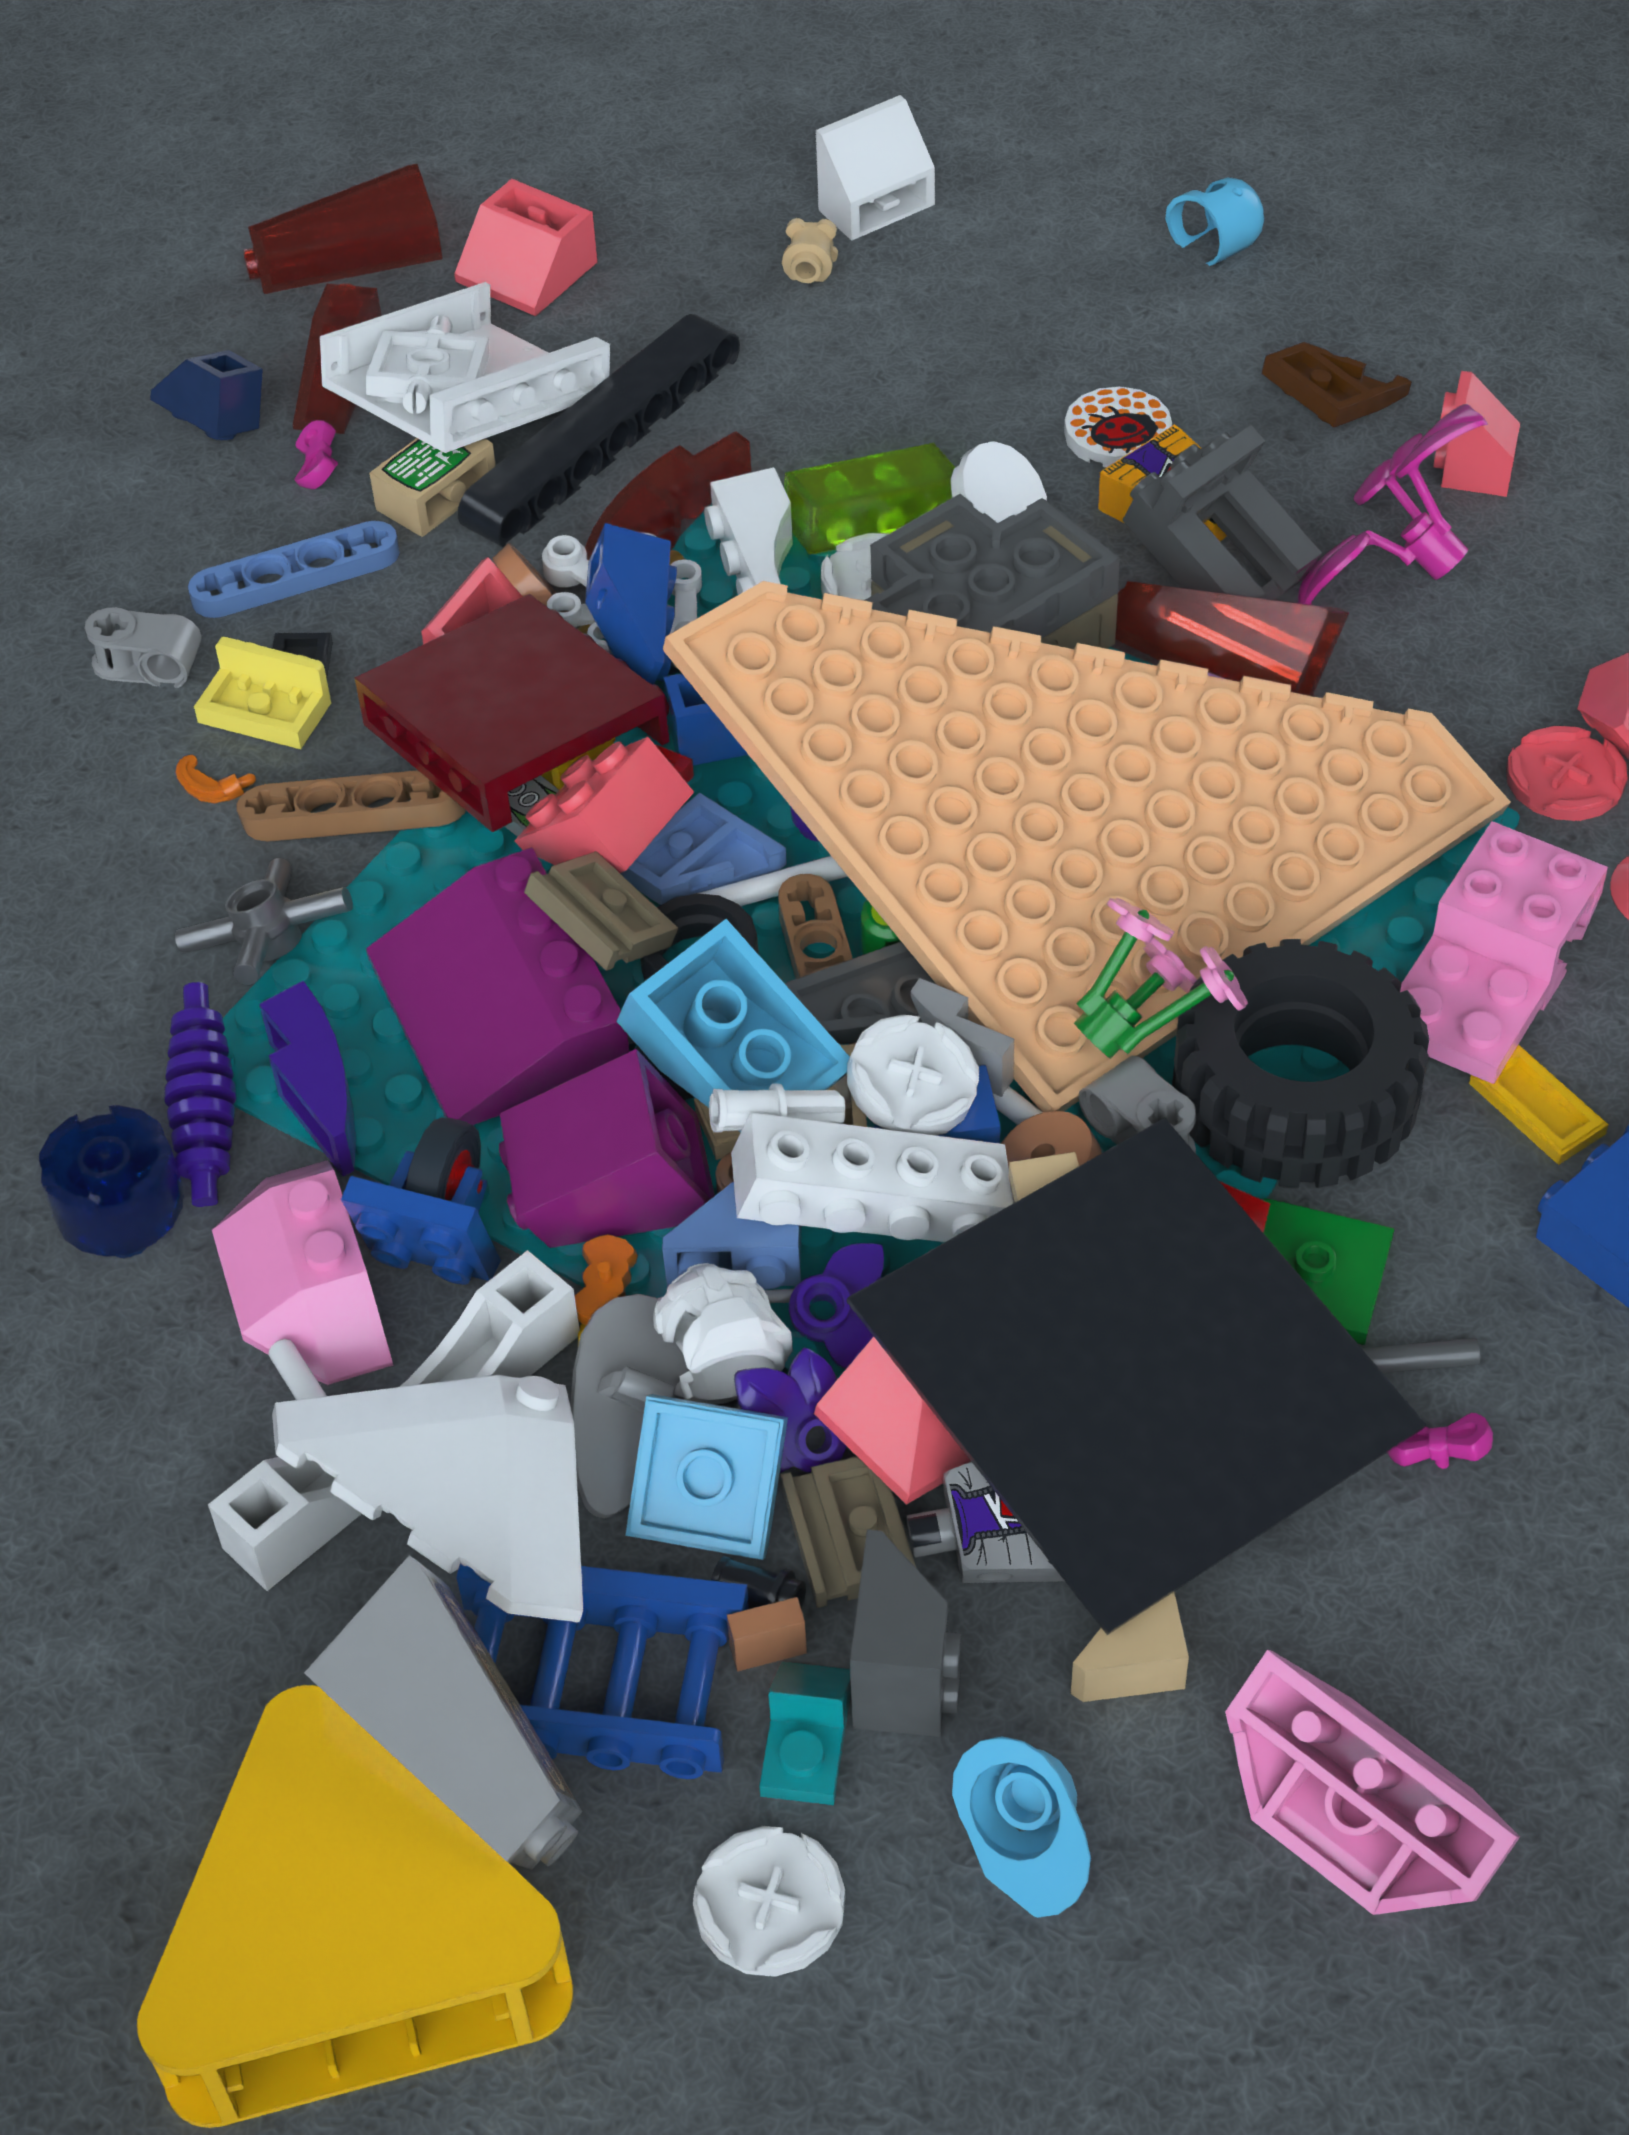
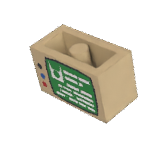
(426, 485)

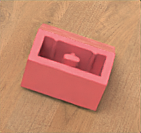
(527, 247)
(607, 806)

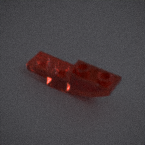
(673, 489)

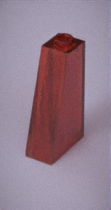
(347, 234)
(1230, 632)

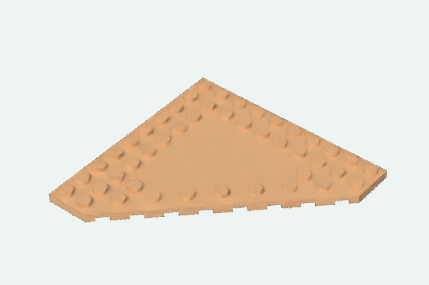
(1022, 783)

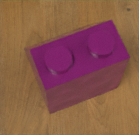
(604, 1156)

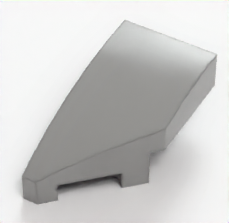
(987, 1046)

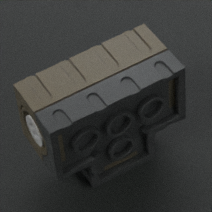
(1017, 574)

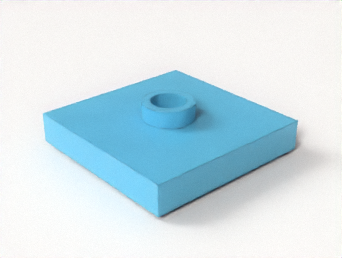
(706, 1476)

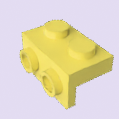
(264, 693)

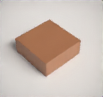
(767, 1634)

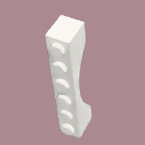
(753, 525)
(508, 1329)

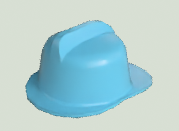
(1014, 1785)

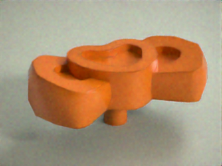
(606, 1275)

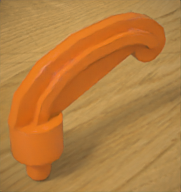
(206, 788)

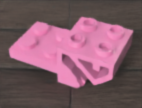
(1500, 947)

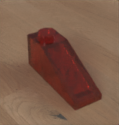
(338, 308)

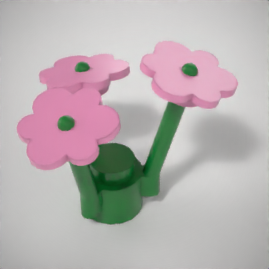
(1112, 1020)

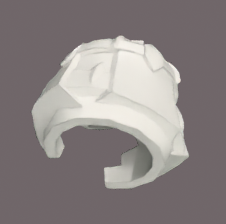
(720, 1327)

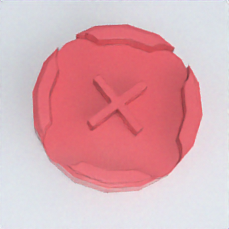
(1566, 773)

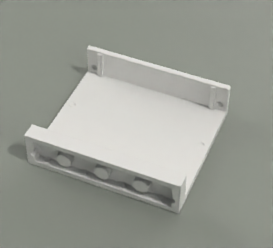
(516, 387)

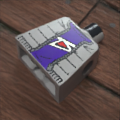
(981, 1531)

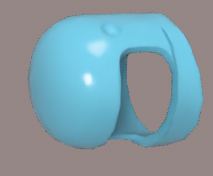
(1229, 207)

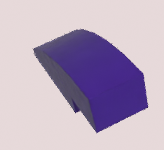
(311, 1072)

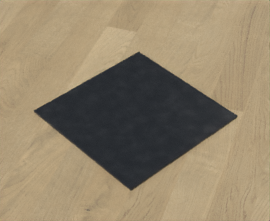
(1135, 1371)

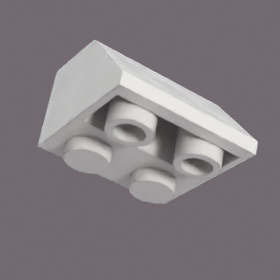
(873, 169)

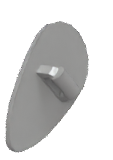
(613, 1372)

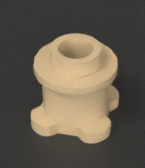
(810, 250)

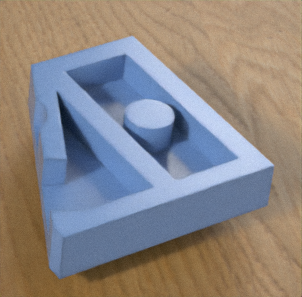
(702, 851)

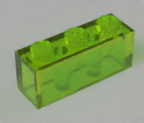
(866, 494)

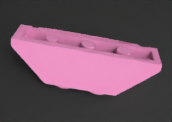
(302, 1274)
(1359, 1796)

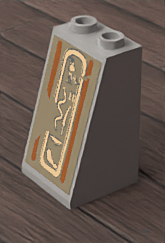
(441, 1707)

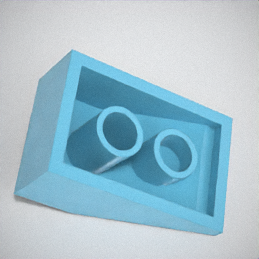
(729, 1023)

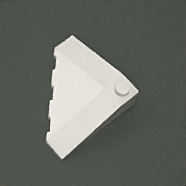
(468, 1467)

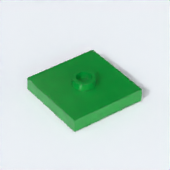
(1336, 1259)

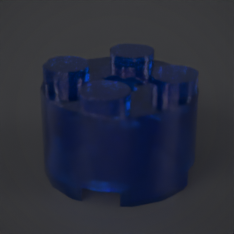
(111, 1182)

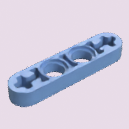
(292, 564)

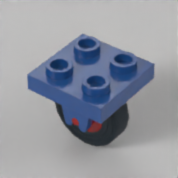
(429, 1207)

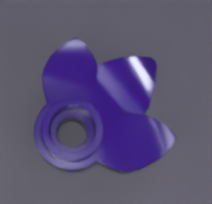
(845, 1274)
(793, 1397)

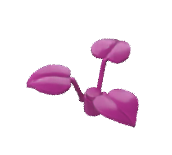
(1427, 536)

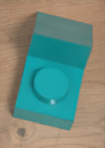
(805, 1732)

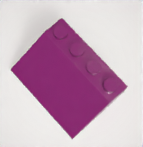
(495, 993)

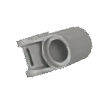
(145, 647)
(1134, 1099)

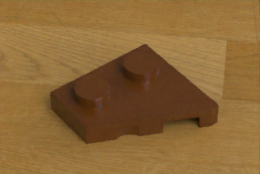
(1330, 383)

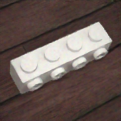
(866, 1178)

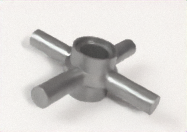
(263, 920)

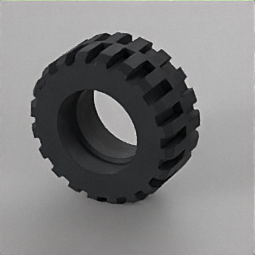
(1300, 1127)

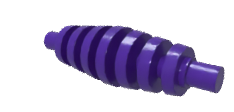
(200, 1094)

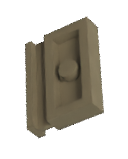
(601, 910)
(831, 1521)

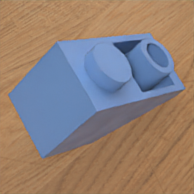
(732, 1243)

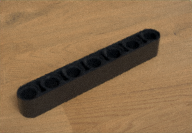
(596, 428)

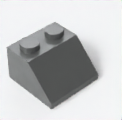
(901, 1647)

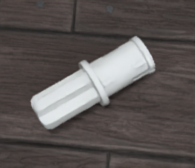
(732, 1107)

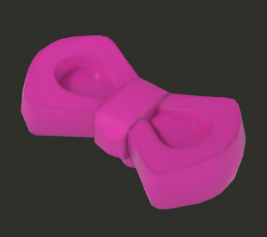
(315, 444)
(1464, 1439)

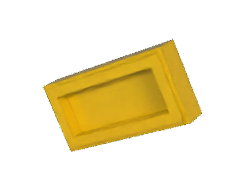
(1542, 1107)

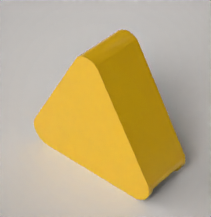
(342, 1932)

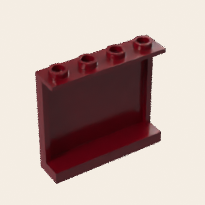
(505, 704)

